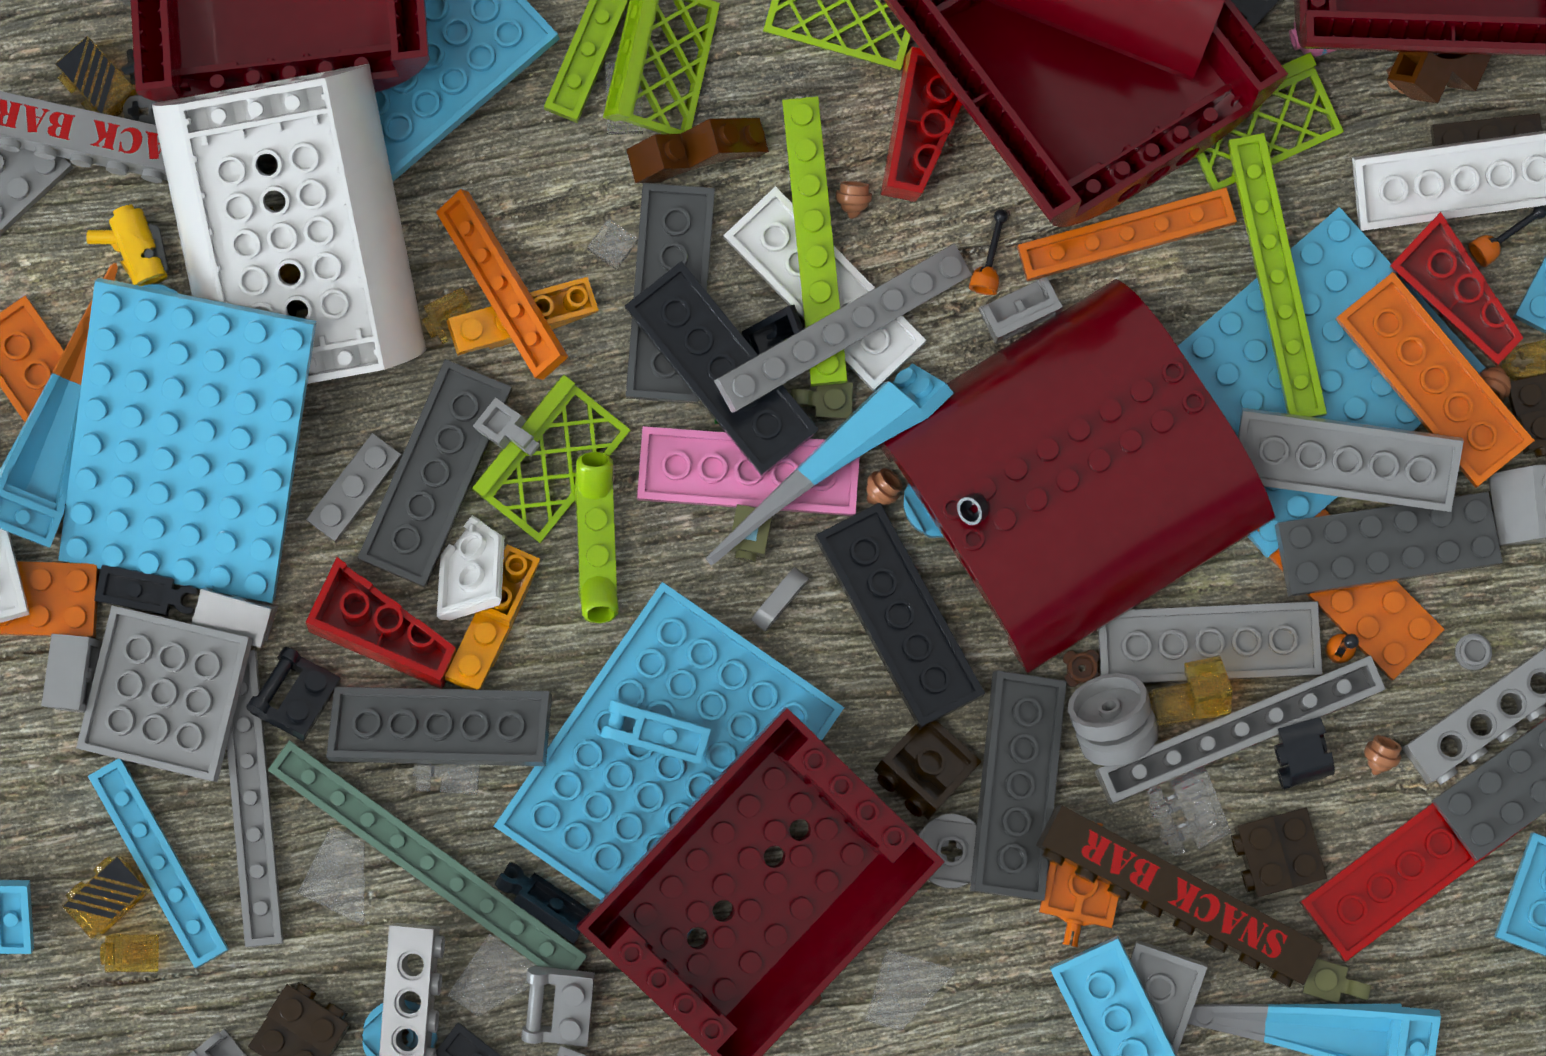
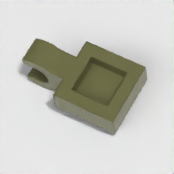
(829, 401)
(1329, 981)

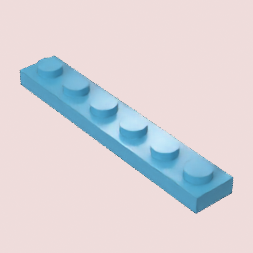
(158, 863)

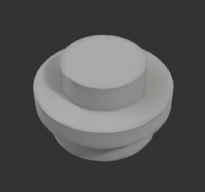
(1473, 651)

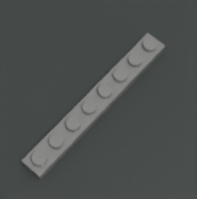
(842, 328)
(253, 819)

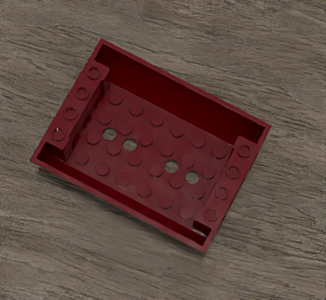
(788, 921)

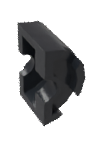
(1303, 754)

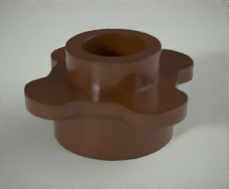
(1074, 660)

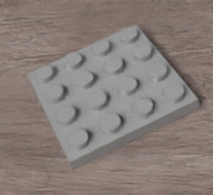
(164, 693)

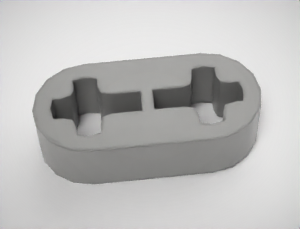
(780, 599)

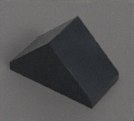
(773, 329)

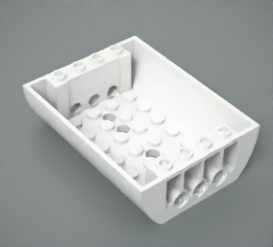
(336, 218)

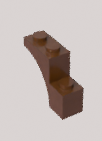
(1426, 75)
(702, 145)

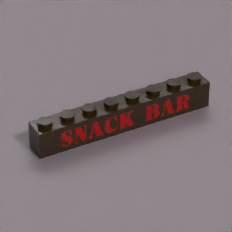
(1178, 895)

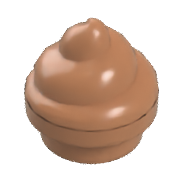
(853, 197)
(1497, 381)
(883, 487)
(1382, 754)

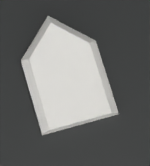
(471, 572)

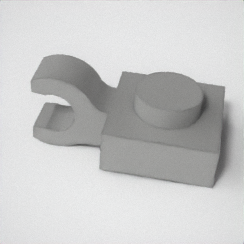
(504, 425)

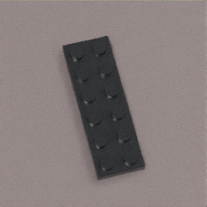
(705, 346)
(899, 615)

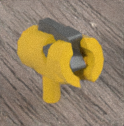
(137, 242)

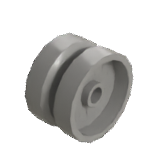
(1113, 719)

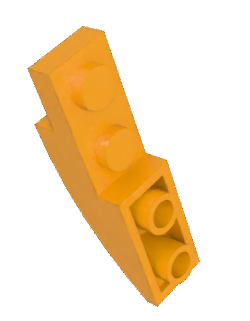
(558, 304)
(492, 626)

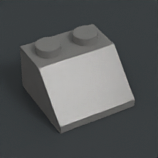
(1519, 505)

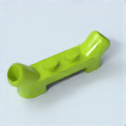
(596, 537)

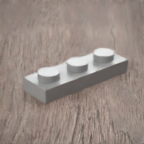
(354, 487)

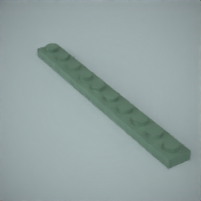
(424, 860)

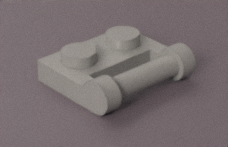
(570, 1009)

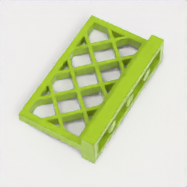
(842, 49)
(632, 57)
(1297, 70)
(536, 425)

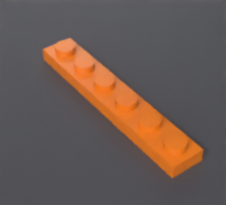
(1126, 234)
(502, 284)

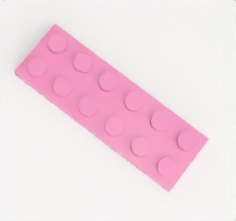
(713, 472)

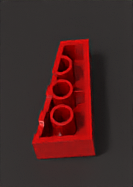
(920, 127)
(1454, 286)
(376, 626)

